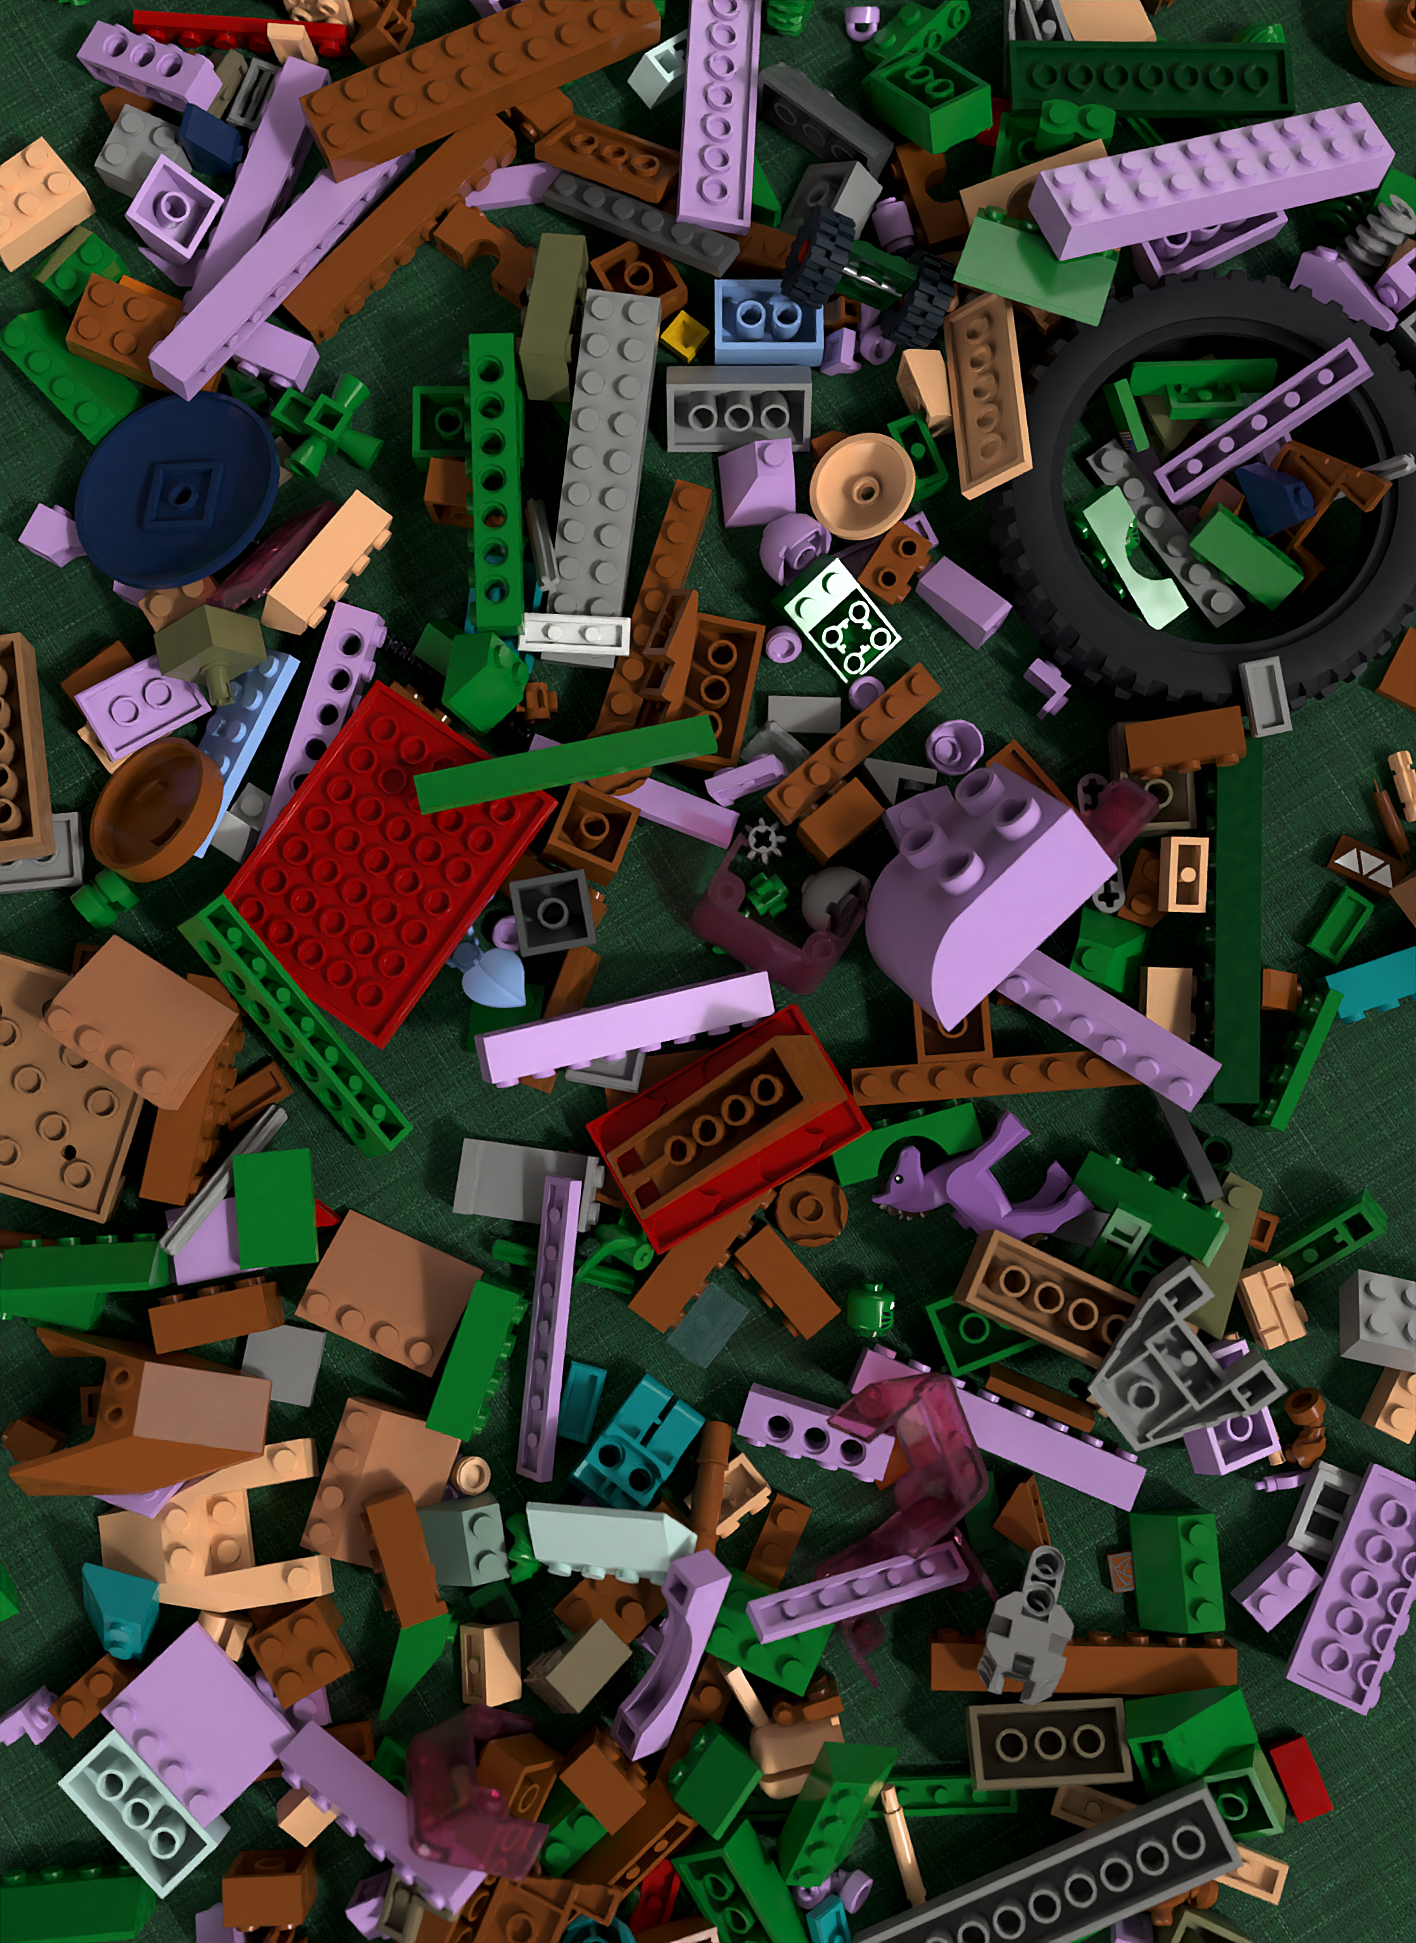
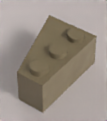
(577, 1668)

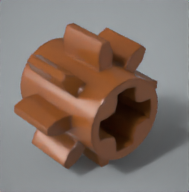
(537, 703)

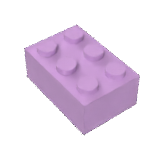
(1234, 1440)

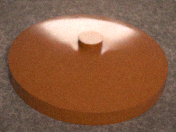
(1385, 37)

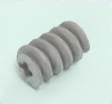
(1380, 238)

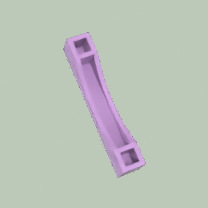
(693, 1597)

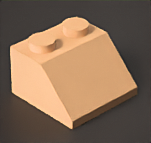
(926, 389)

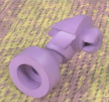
(873, 345)
(850, 1886)

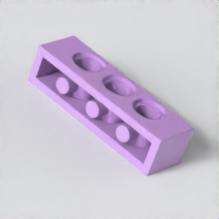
(149, 67)
(804, 1414)

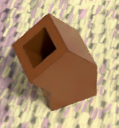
(841, 313)
(824, 443)

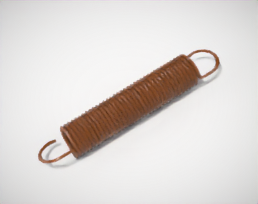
(1391, 822)

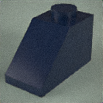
(211, 143)
(1274, 498)

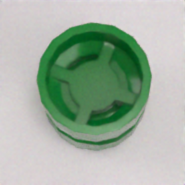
(105, 898)

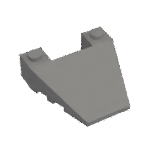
(1162, 1376)

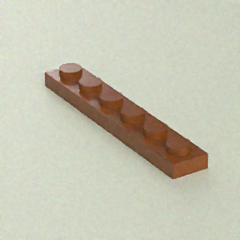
(851, 744)

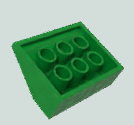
(1019, 264)

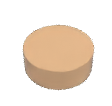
(470, 1475)

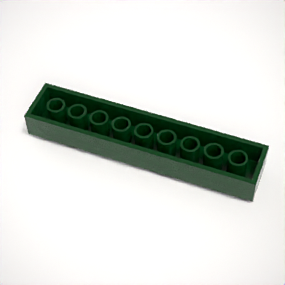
(1231, 928)

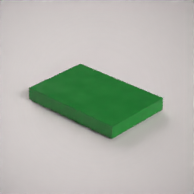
(275, 1208)

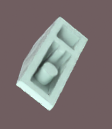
(661, 71)

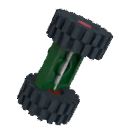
(907, 291)

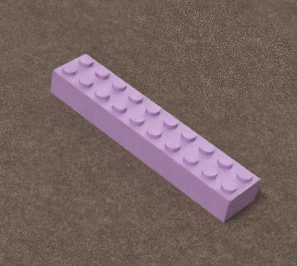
(1209, 180)

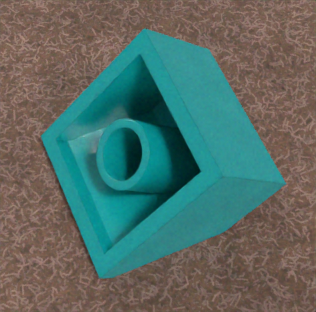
(121, 1609)

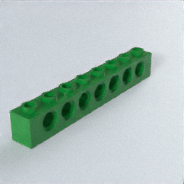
(494, 354)
(295, 1027)

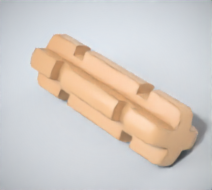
(1405, 782)

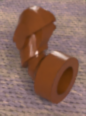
(1306, 1409)
(1198, 1897)

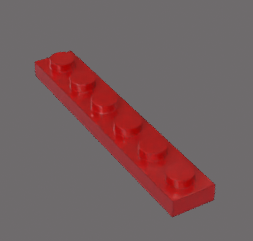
(235, 32)

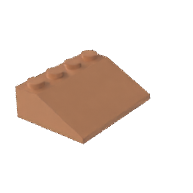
(139, 1022)
(389, 1293)
(371, 1455)

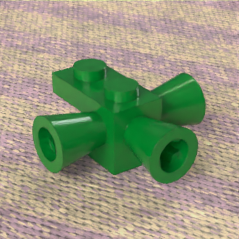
(326, 427)

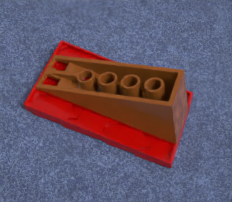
(728, 1128)

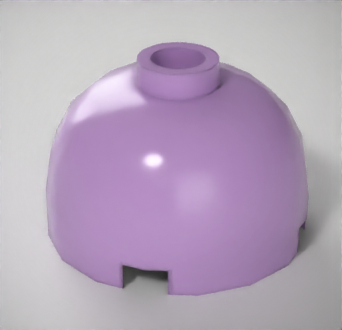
(792, 546)

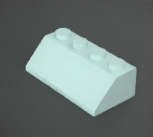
(607, 1541)

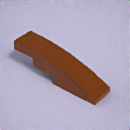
(671, 654)

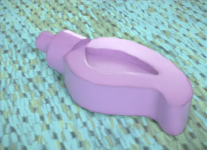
(1283, 1480)

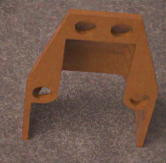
(155, 1421)

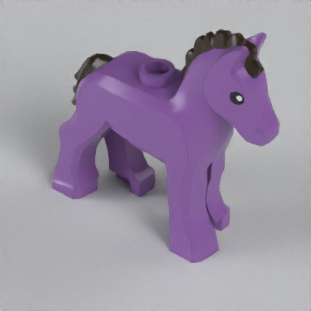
(977, 1194)

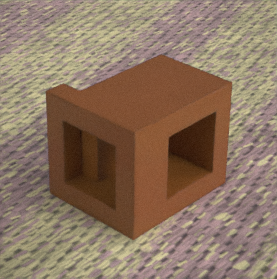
(32, 1438)

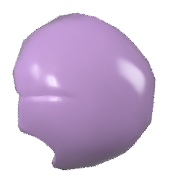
(954, 747)

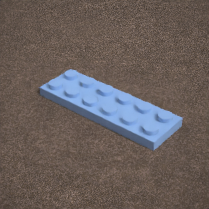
(239, 727)

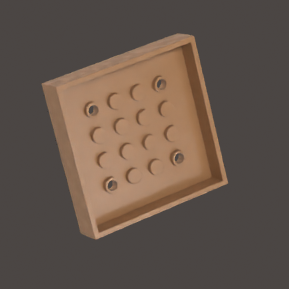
(59, 1101)

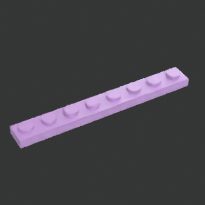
(548, 1327)

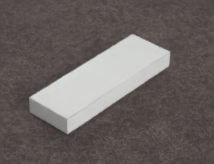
(576, 634)

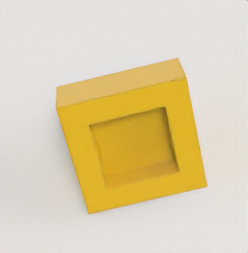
(685, 336)

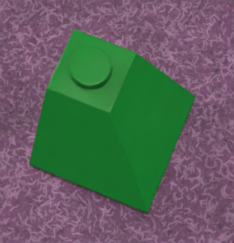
(1107, 951)

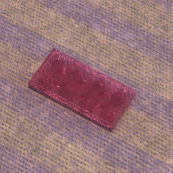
(272, 557)

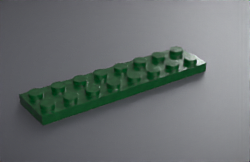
(1153, 78)

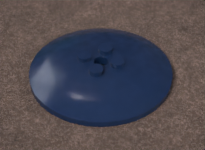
(150, 462)

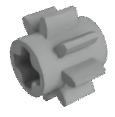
(763, 851)

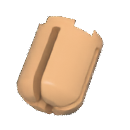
(790, 1752)

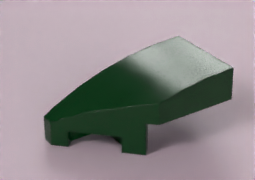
(258, 401)

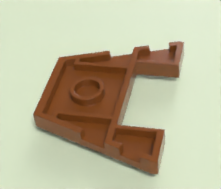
(1324, 479)
(541, 1906)

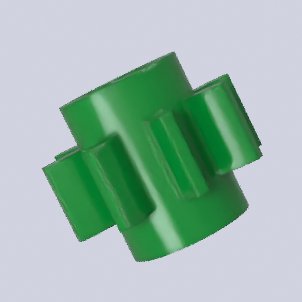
(767, 894)

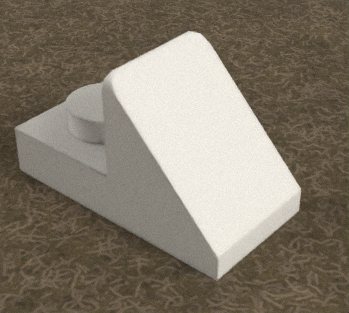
(242, 824)

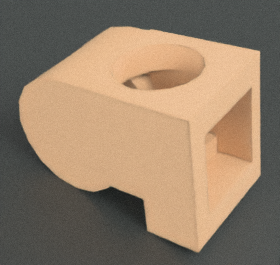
(228, 1631)

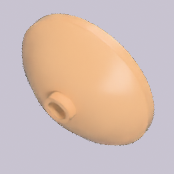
(850, 473)

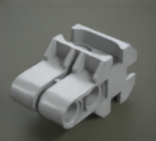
(1029, 1631)

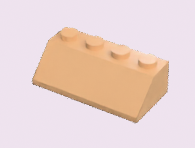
(327, 565)

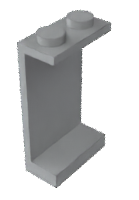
(510, 1181)

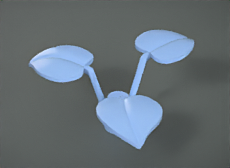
(491, 977)

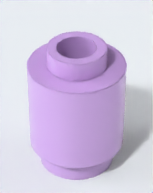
(893, 226)

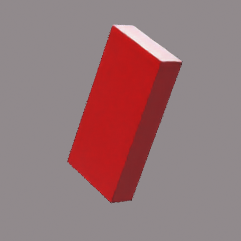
(1299, 1778)

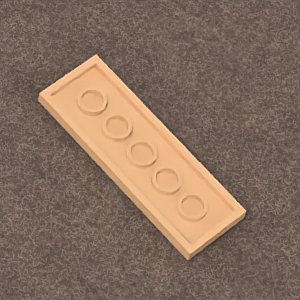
(986, 394)

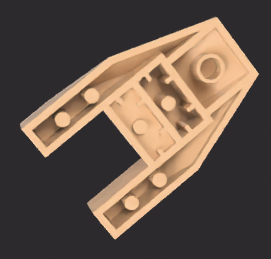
(204, 1542)

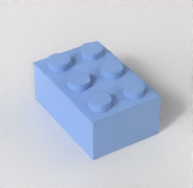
(763, 326)

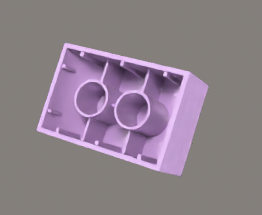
(979, 891)

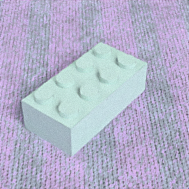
(140, 1814)

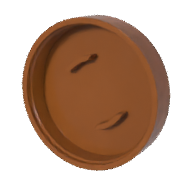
(156, 810)

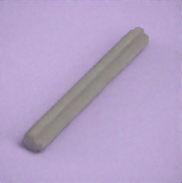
(220, 1182)

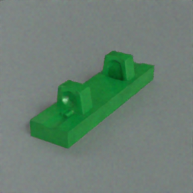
(1124, 1226)

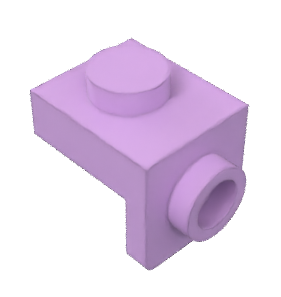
(1048, 681)

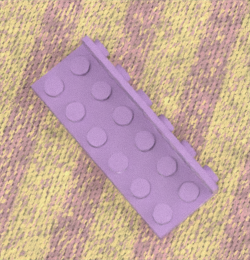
(1362, 1596)

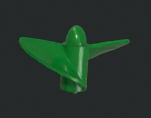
(623, 1240)

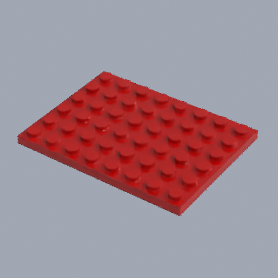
(361, 885)

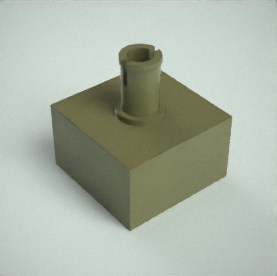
(210, 649)

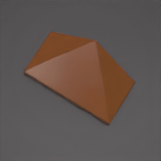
(1024, 1517)

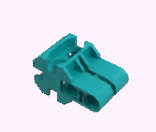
(622, 1435)

